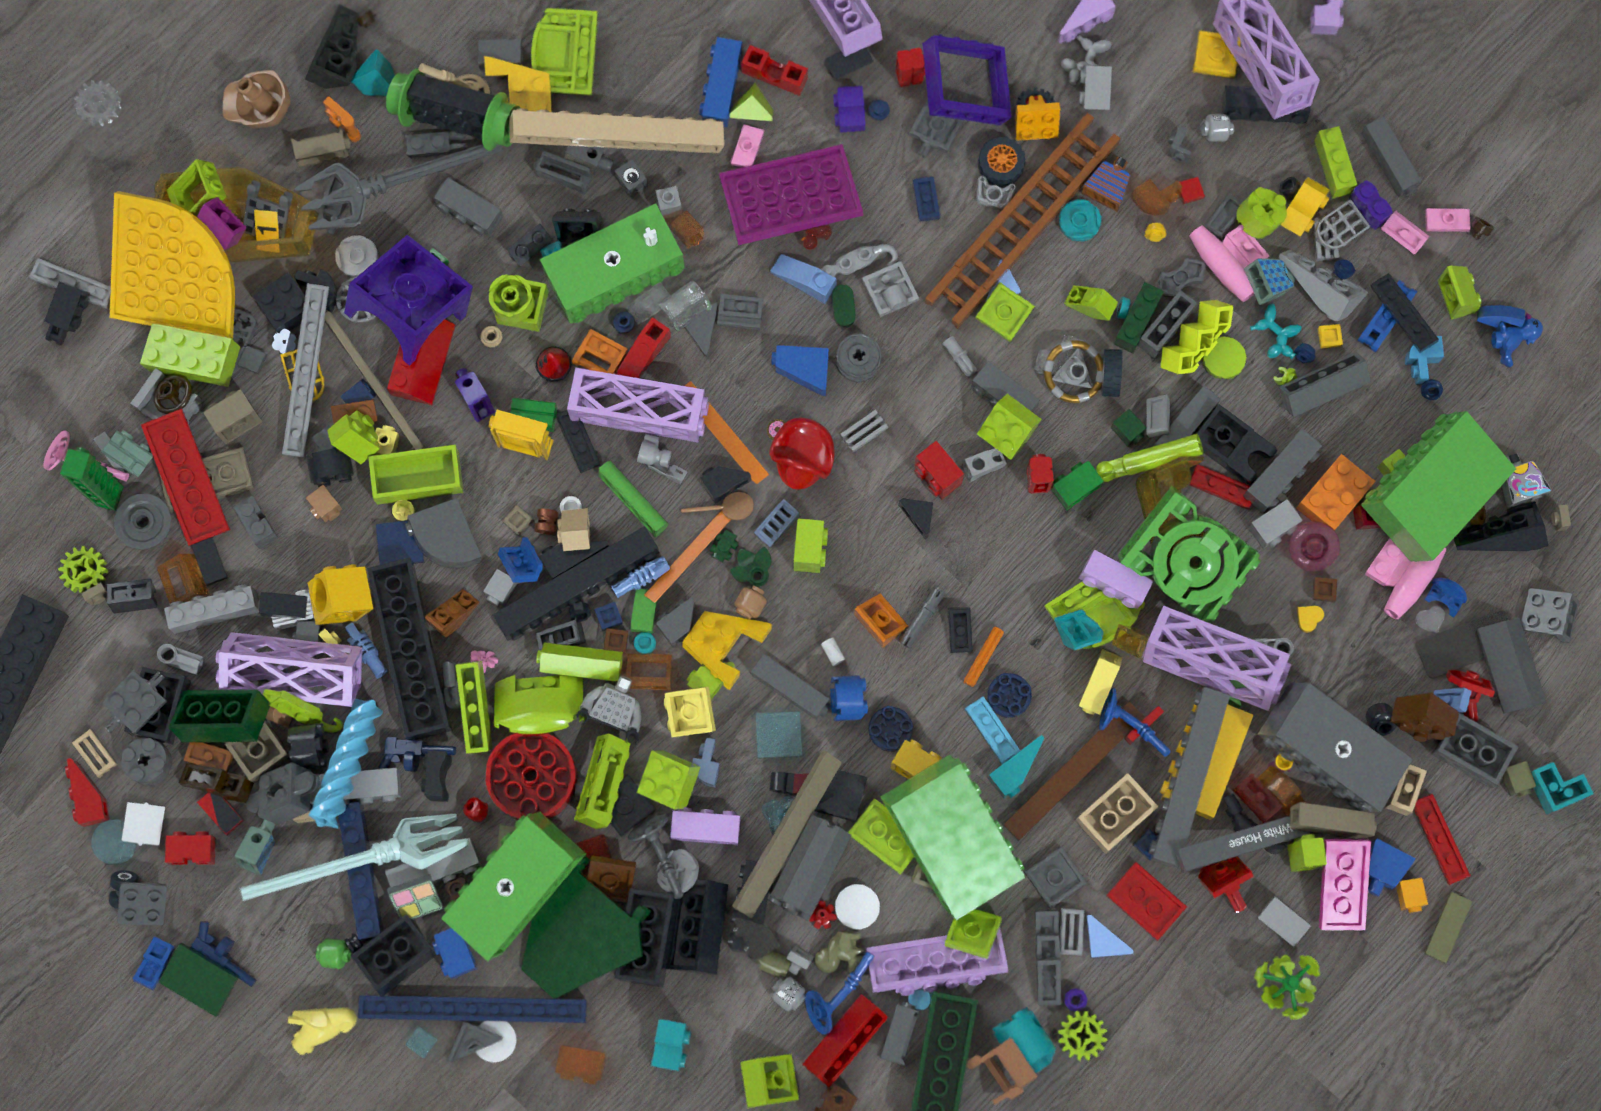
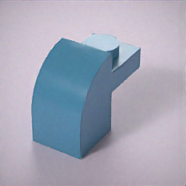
(1420, 361)

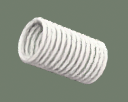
(833, 651)

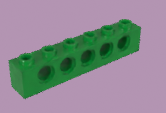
(91, 479)

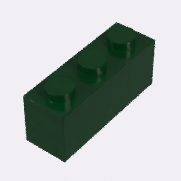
(1138, 317)

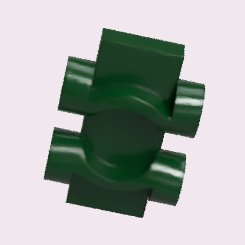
(725, 543)

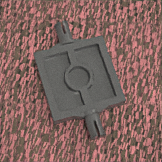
(935, 130)
(134, 701)

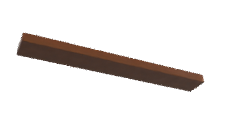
(1070, 774)

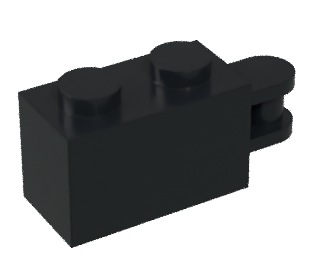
(65, 311)

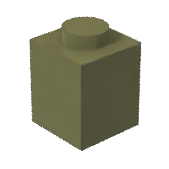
(1519, 779)

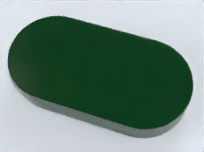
(843, 305)

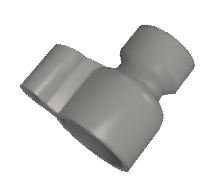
(650, 453)

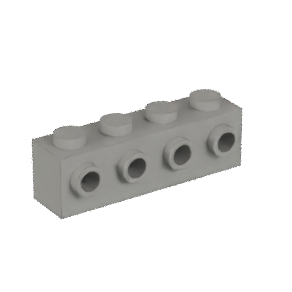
(212, 609)

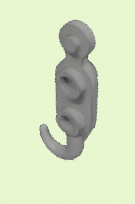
(859, 259)

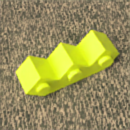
(1198, 338)

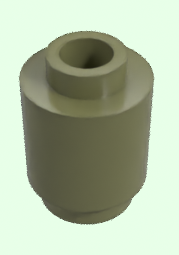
(775, 964)

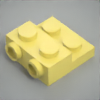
(689, 712)

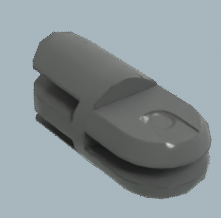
(451, 685)

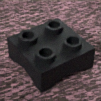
(436, 768)
(843, 796)

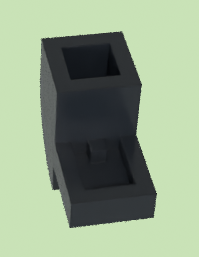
(323, 279)

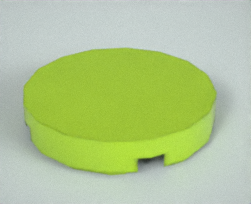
(1225, 359)

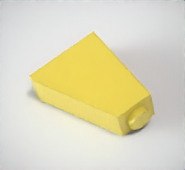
(1100, 682)

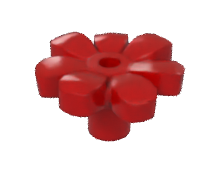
(823, 920)

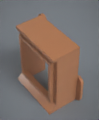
(1014, 1063)

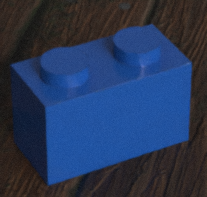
(455, 954)

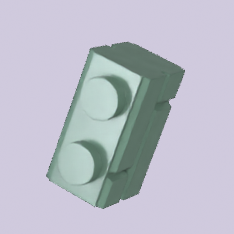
(127, 453)

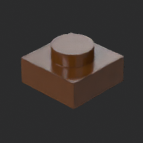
(1324, 589)
(616, 640)

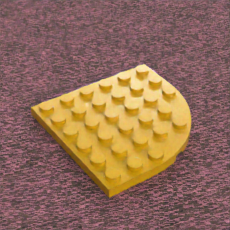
(168, 268)

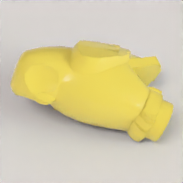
(320, 1026)

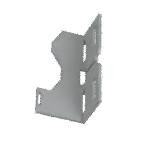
(672, 474)

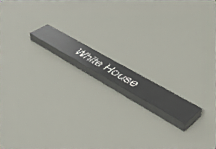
(1238, 843)

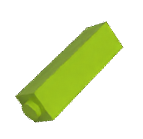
(580, 661)

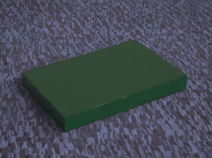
(198, 979)

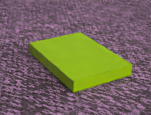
(882, 837)

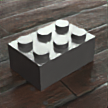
(1476, 752)

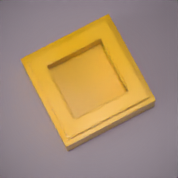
(1330, 336)

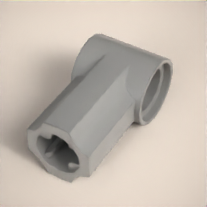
(181, 660)

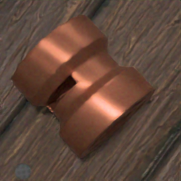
(546, 521)

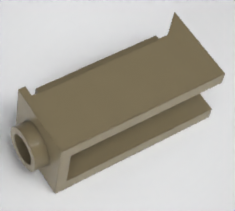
(321, 148)

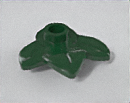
(750, 565)

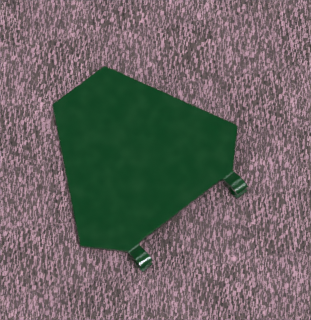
(580, 936)

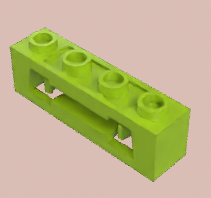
(602, 781)

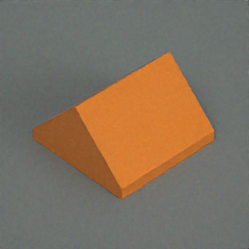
(880, 619)

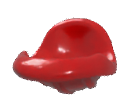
(802, 452)

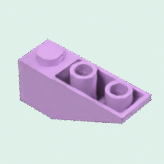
(1086, 17)

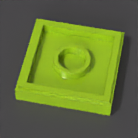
(1004, 312)
(974, 933)

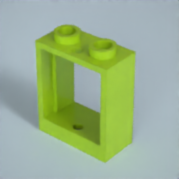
(198, 171)

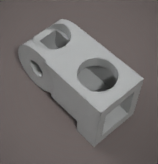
(983, 464)

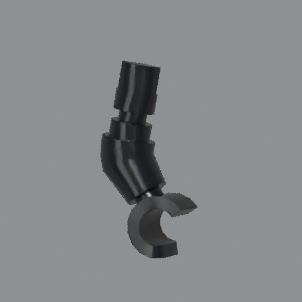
(1242, 822)

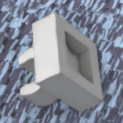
(799, 959)

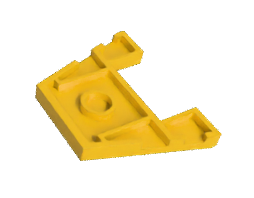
(526, 86)
(715, 636)

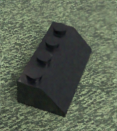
(698, 928)

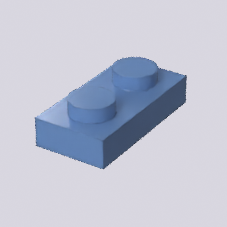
(1457, 697)

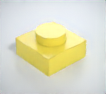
(330, 637)

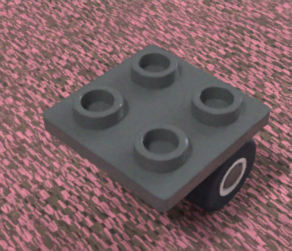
(137, 901)

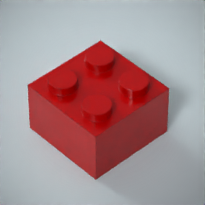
(938, 470)

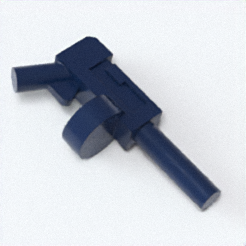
(411, 751)
(220, 953)

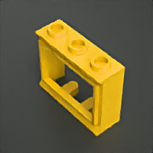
(521, 434)

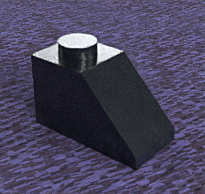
(723, 481)

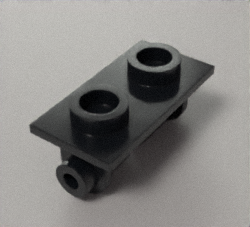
(529, 245)

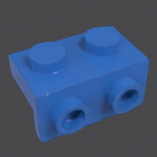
(521, 562)

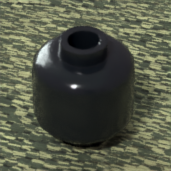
(1379, 718)

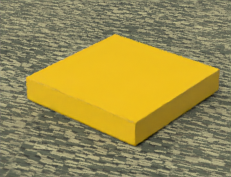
(1214, 56)

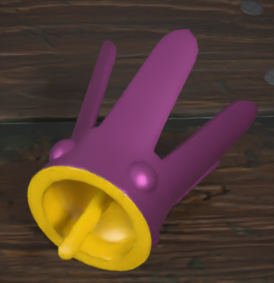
(1281, 763)

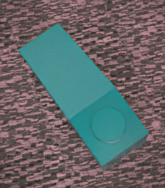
(1014, 771)

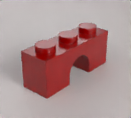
(787, 77)

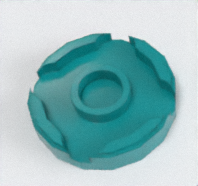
(1080, 220)

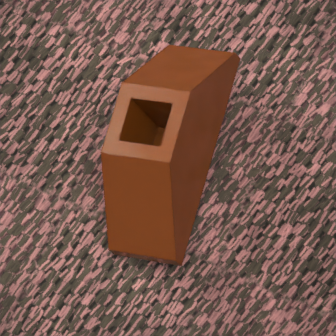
(452, 613)

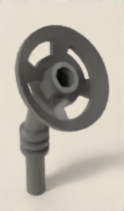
(649, 831)

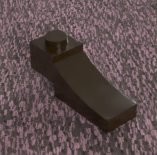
(216, 782)

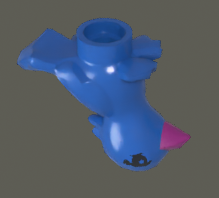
(1509, 338)

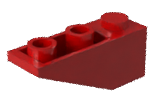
(645, 349)
(88, 800)

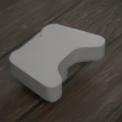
(994, 195)

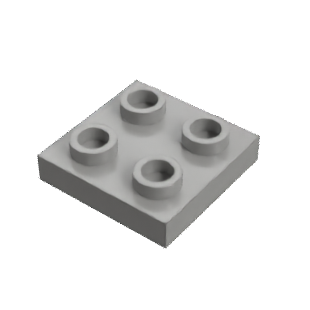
(890, 289)

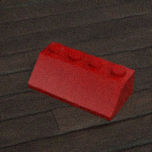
(421, 378)

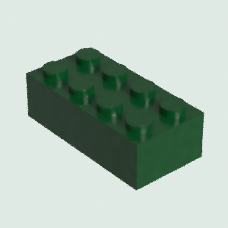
(220, 715)

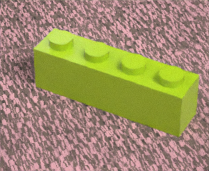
(474, 707)

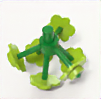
(1298, 990)

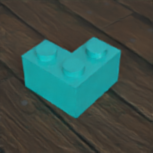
(1554, 792)
(670, 1045)

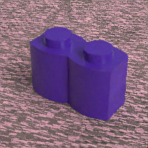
(850, 109)
(1373, 208)

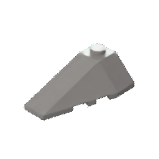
(1329, 293)

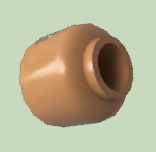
(750, 602)

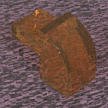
(1154, 202)
(1282, 788)

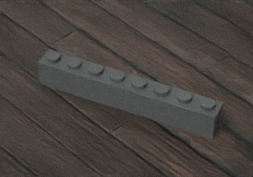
(1190, 776)

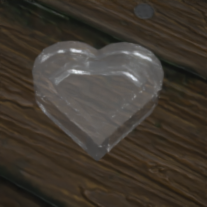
(1430, 619)

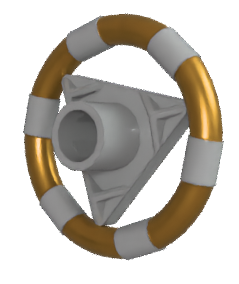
(1073, 371)

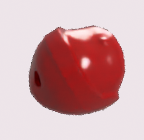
(475, 809)

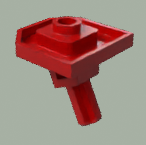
(1474, 683)
(1225, 879)

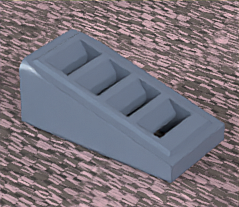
(782, 528)

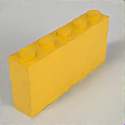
(1227, 747)

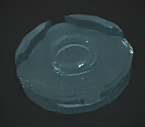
(108, 844)

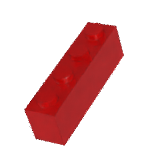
(845, 1040)

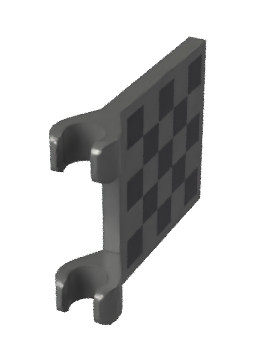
(258, 203)

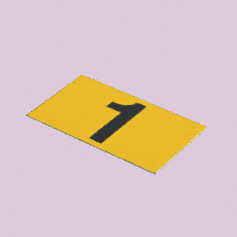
(266, 225)

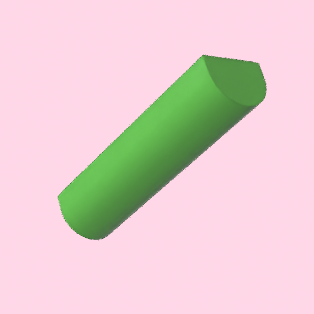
(632, 498)

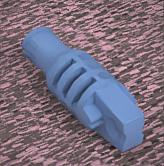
(641, 576)
(369, 651)

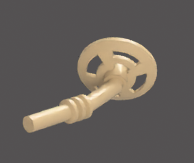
(450, 78)

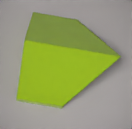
(752, 106)

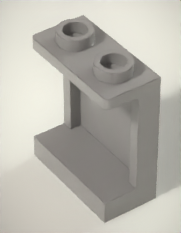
(145, 398)

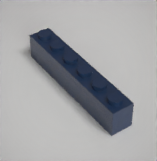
(361, 878)

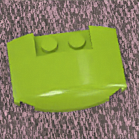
(566, 49)
(1102, 609)
(537, 703)

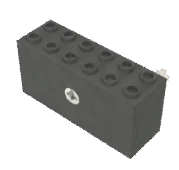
(1334, 747)

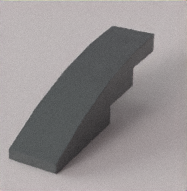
(1048, 957)

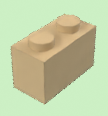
(574, 529)
(1406, 791)

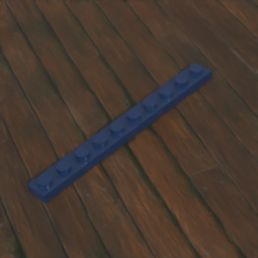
(472, 1009)

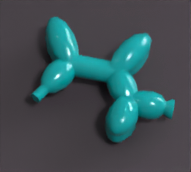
(1282, 334)

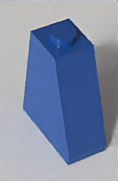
(803, 365)

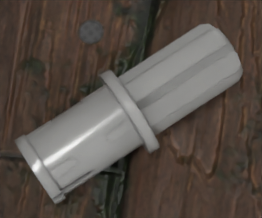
(959, 356)

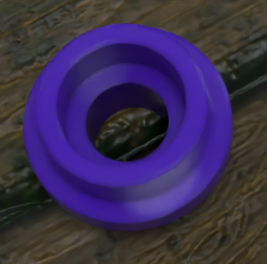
(1068, 999)

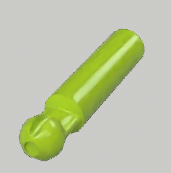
(1149, 458)

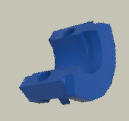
(1448, 593)

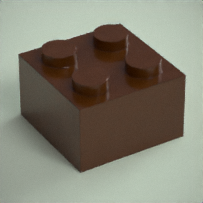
(1425, 717)

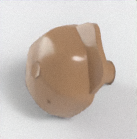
(256, 100)

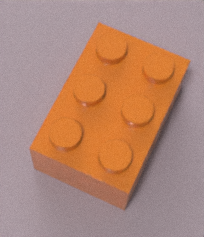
(1336, 493)

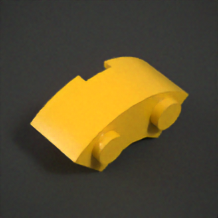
(1304, 206)

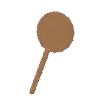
(734, 506)

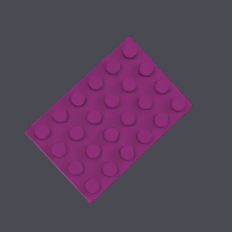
(790, 194)

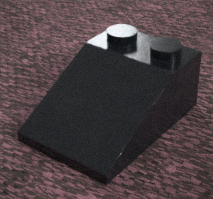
(575, 225)

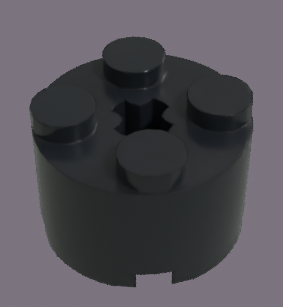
(328, 467)
(308, 745)

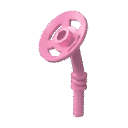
(59, 452)

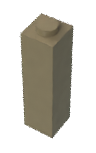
(1332, 821)

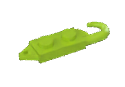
(299, 709)

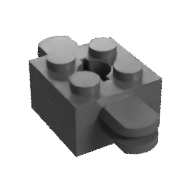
(284, 793)

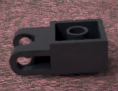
(1239, 443)

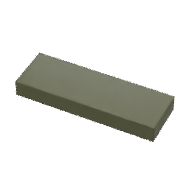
(1448, 927)

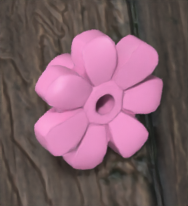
(487, 658)

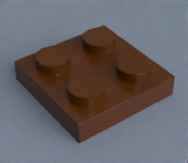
(612, 877)

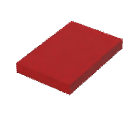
(1146, 901)

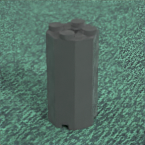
(810, 867)

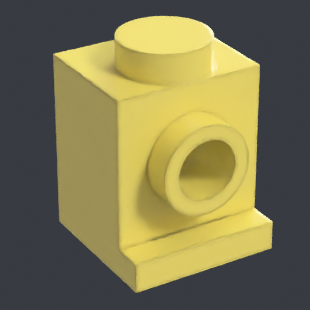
(392, 442)

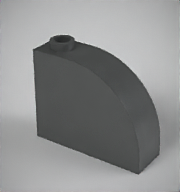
(444, 535)

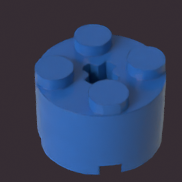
(847, 698)

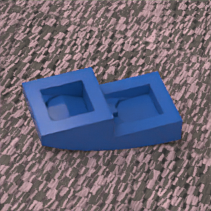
(1494, 314)
(154, 963)

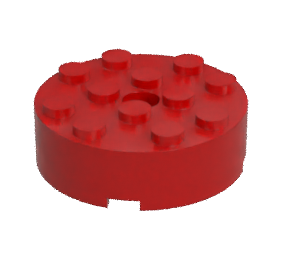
(525, 753)

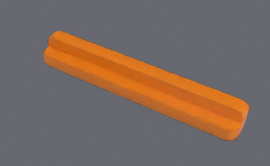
(983, 656)

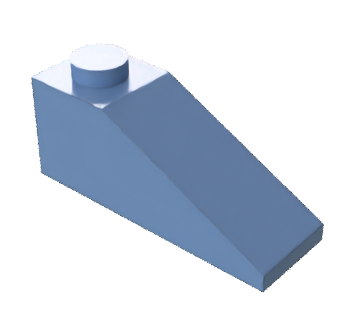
(805, 277)

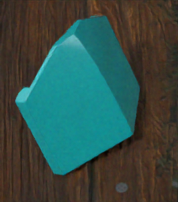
(1078, 630)

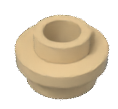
(488, 331)

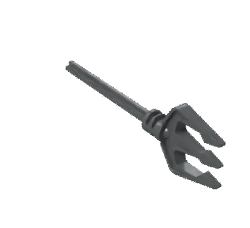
(357, 191)

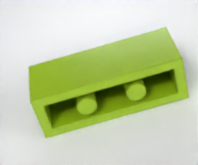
(1335, 162)

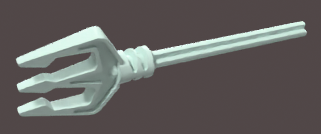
(403, 846)

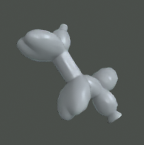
(1075, 68)

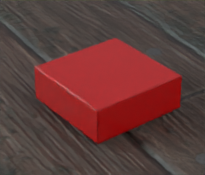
(1191, 190)

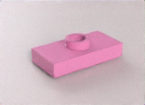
(747, 147)
(1447, 220)

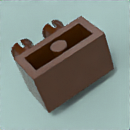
(837, 1100)

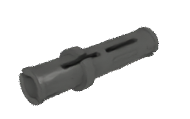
(927, 609)

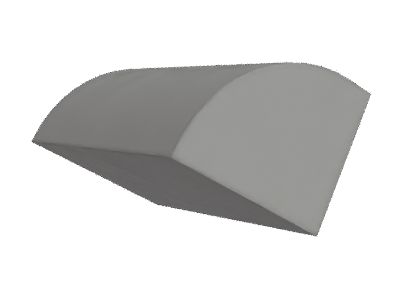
(1284, 921)

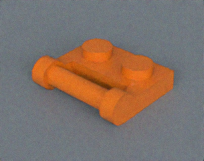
(341, 118)
(601, 348)

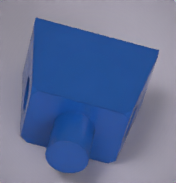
(1386, 866)

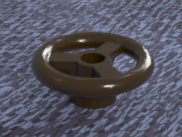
(170, 391)

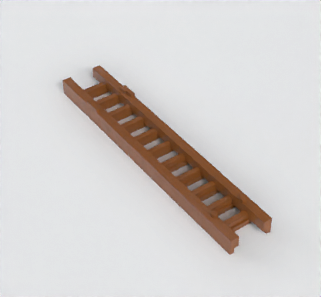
(1034, 230)

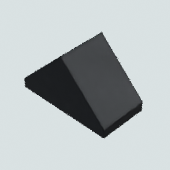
(918, 513)

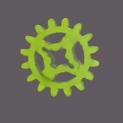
(86, 561)
(1072, 1034)

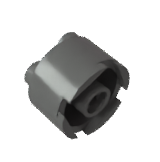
(134, 758)

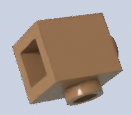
(323, 504)

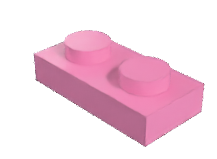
(1405, 232)

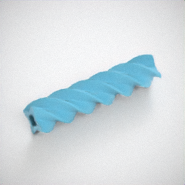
(345, 763)

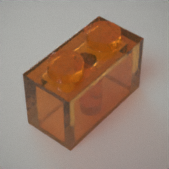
(580, 1064)

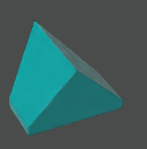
(374, 75)

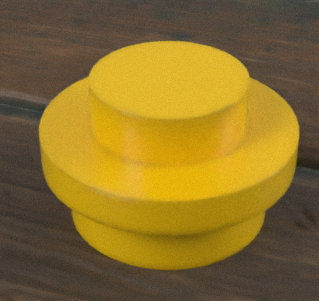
(1155, 232)

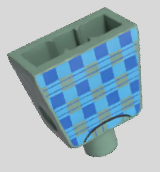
(1269, 279)
(256, 847)

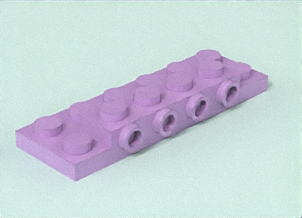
(931, 964)

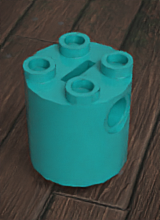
(1028, 1037)

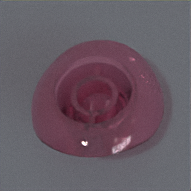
(1314, 546)

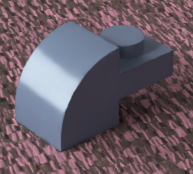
(709, 770)

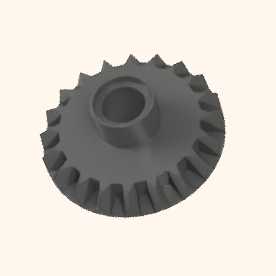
(133, 512)

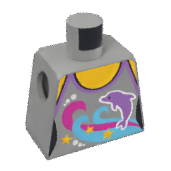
(1524, 483)

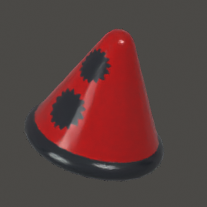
(553, 363)

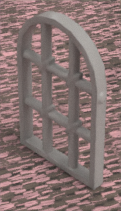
(1342, 218)

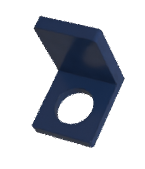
(359, 392)

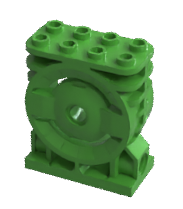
(1238, 556)

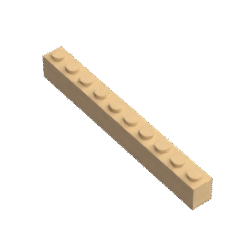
(616, 131)

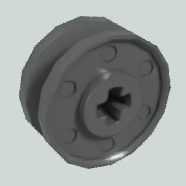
(864, 347)

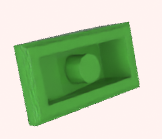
(643, 613)

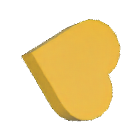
(1309, 617)

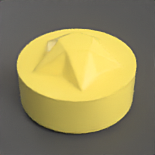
(402, 509)

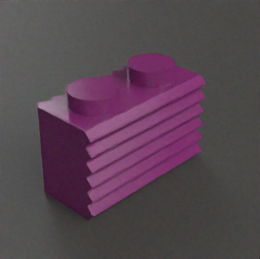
(222, 223)

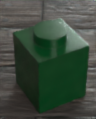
(1129, 428)

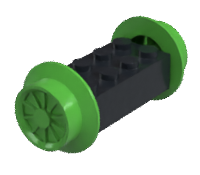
(450, 108)

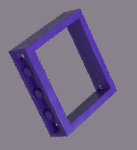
(964, 111)

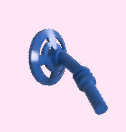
(1112, 710)
(822, 1009)

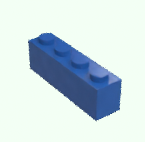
(722, 80)

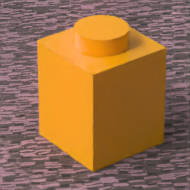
(1412, 895)

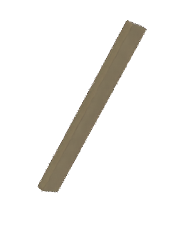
(373, 382)
(787, 834)

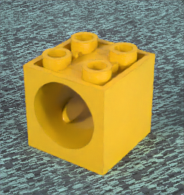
(340, 594)

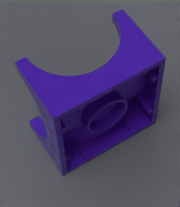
(409, 294)

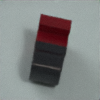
(787, 782)

